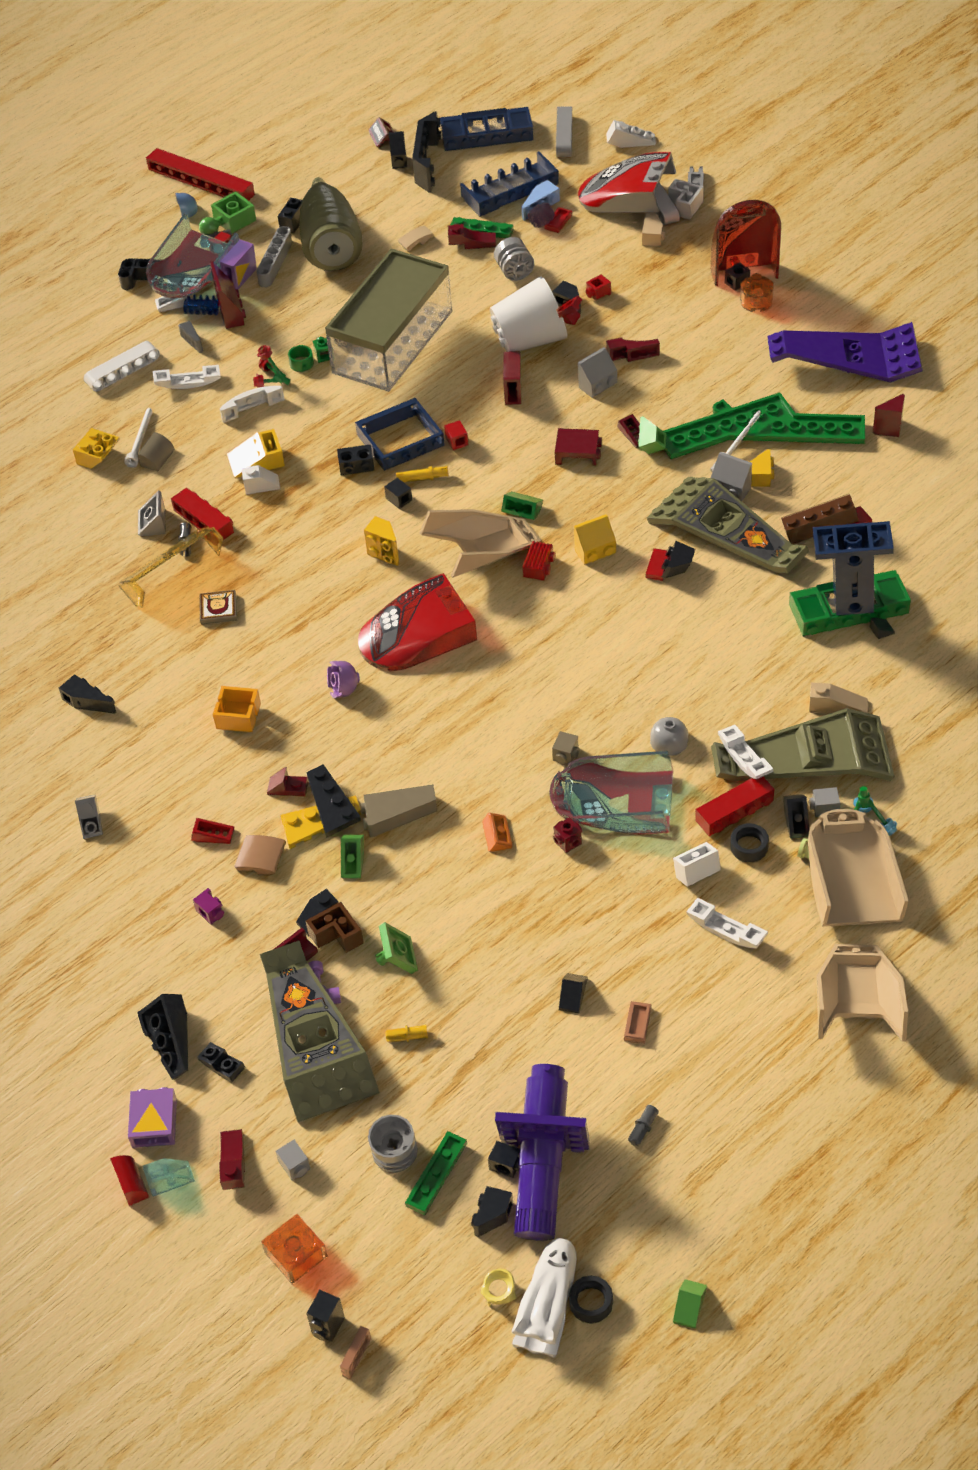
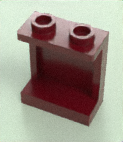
(577, 444)

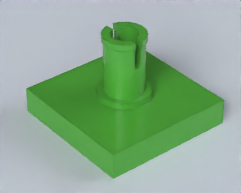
(396, 949)

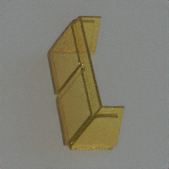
(131, 587)

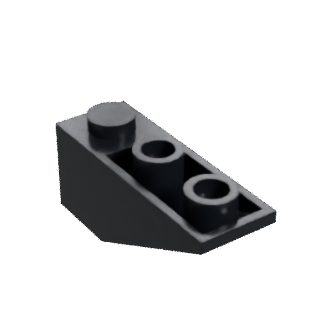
(82, 695)

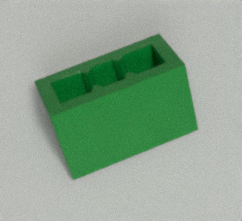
(521, 505)

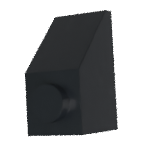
(397, 149)
(565, 292)
(796, 815)
(315, 906)

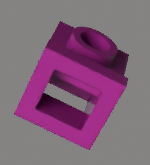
(208, 906)

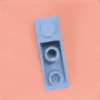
(542, 193)

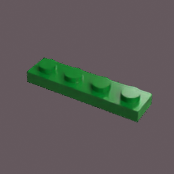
(502, 230)
(436, 1173)

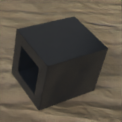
(398, 493)

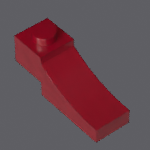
(471, 239)
(632, 350)
(232, 1160)

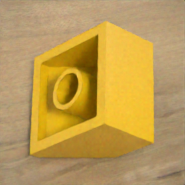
(594, 539)

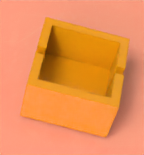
(236, 709)

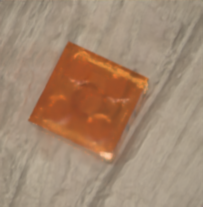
(294, 1248)

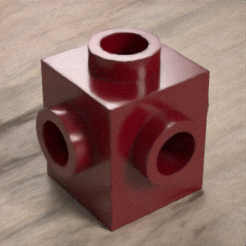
(567, 834)

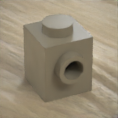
(565, 748)

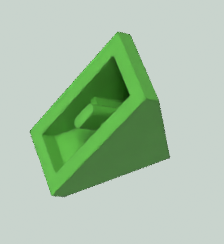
(689, 1303)

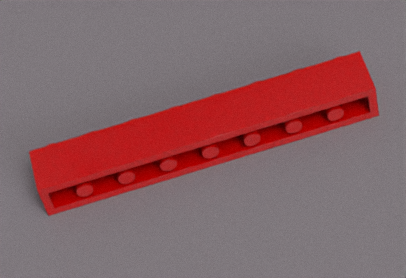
(198, 174)

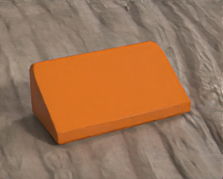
(497, 832)

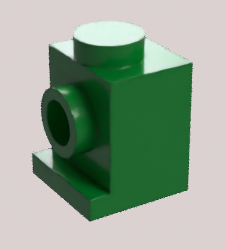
(321, 345)

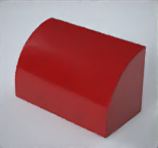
(130, 1179)

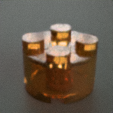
(756, 293)

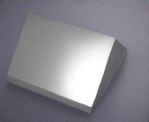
(152, 516)

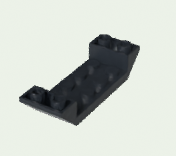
(426, 135)

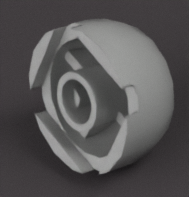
(669, 735)

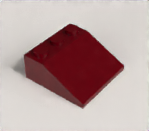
(227, 298)

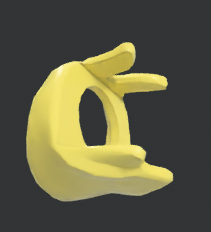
(499, 1274)

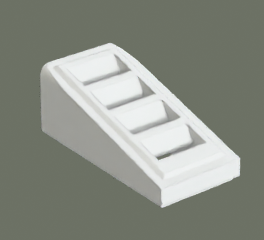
(170, 303)

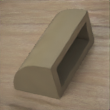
(155, 452)

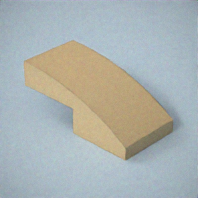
(415, 236)

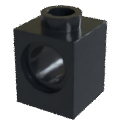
(735, 275)
(504, 1159)

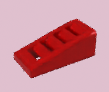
(204, 836)

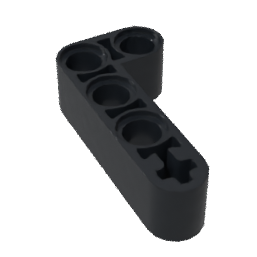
(132, 270)

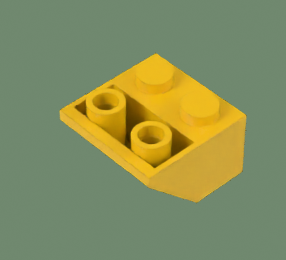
(94, 447)
(381, 541)

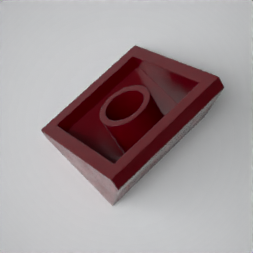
(889, 417)

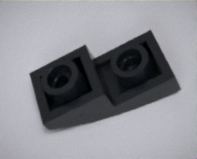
(220, 1062)

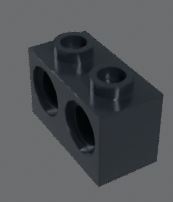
(355, 459)

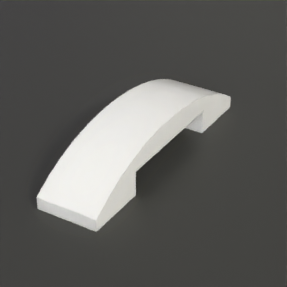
(187, 380)
(250, 399)
(742, 754)
(725, 927)

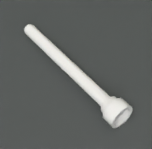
(131, 458)

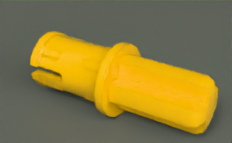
(406, 1033)

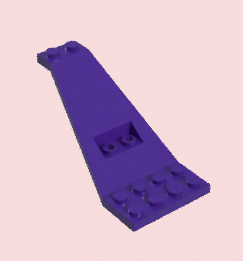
(874, 355)

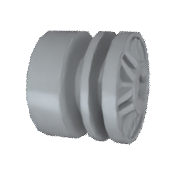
(514, 258)
(391, 1132)

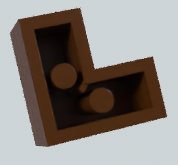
(335, 924)

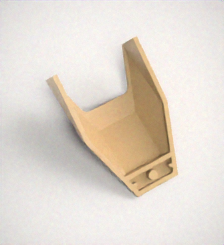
(480, 534)
(860, 984)

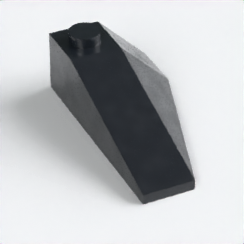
(166, 1025)

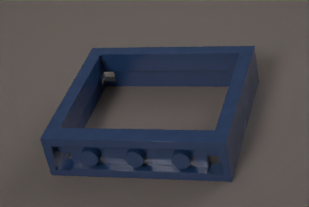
(395, 415)

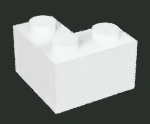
(686, 197)

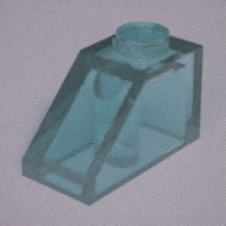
(167, 1175)

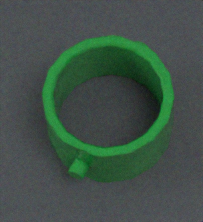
(300, 365)

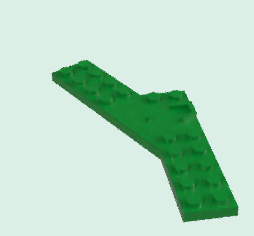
(775, 423)

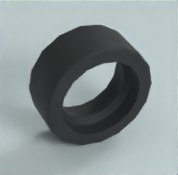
(750, 830)
(588, 1282)

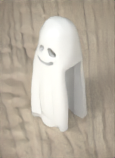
(543, 1306)

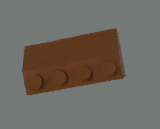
(829, 513)

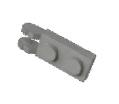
(696, 177)

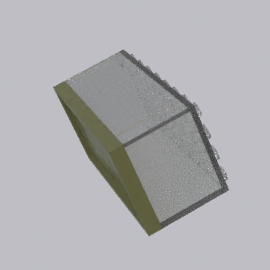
(389, 319)

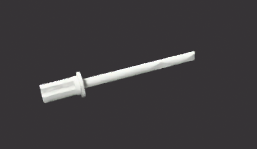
(741, 436)

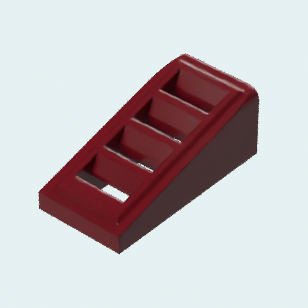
(626, 421)

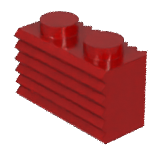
(538, 561)

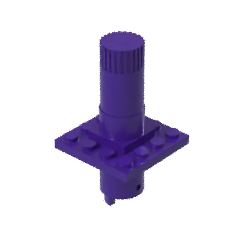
(543, 1138)

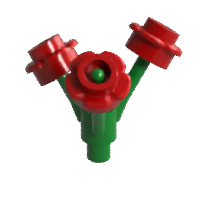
(267, 364)

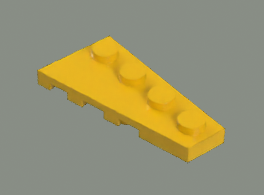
(306, 823)

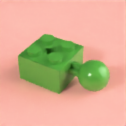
(229, 212)

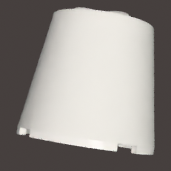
(528, 318)

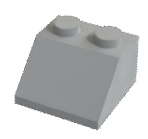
(596, 373)
(733, 474)

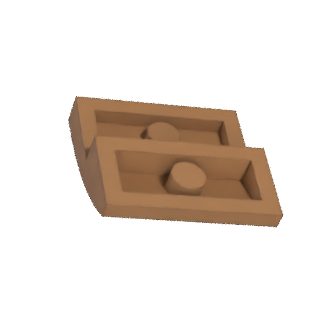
(260, 854)

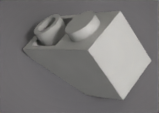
(89, 816)

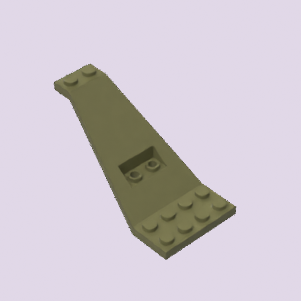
(819, 747)

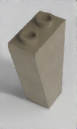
(397, 807)

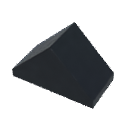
(572, 992)

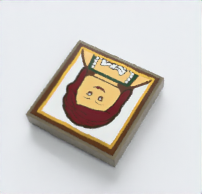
(218, 607)

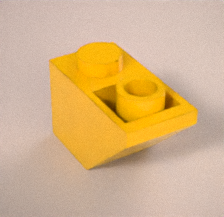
(762, 469)

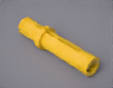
(429, 473)

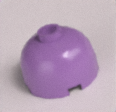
(342, 678)

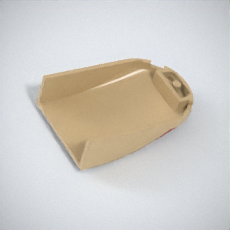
(854, 870)

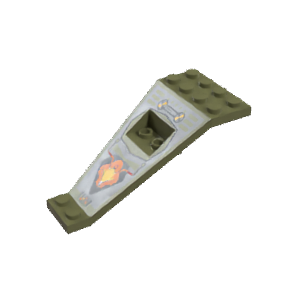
(721, 518)
(324, 1069)

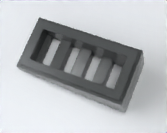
(190, 335)

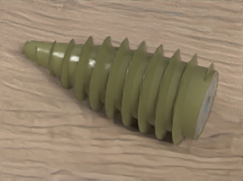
(328, 228)

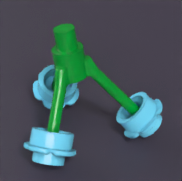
(865, 804)

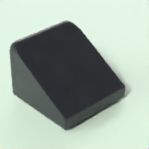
(881, 627)

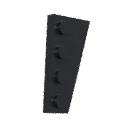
(331, 802)

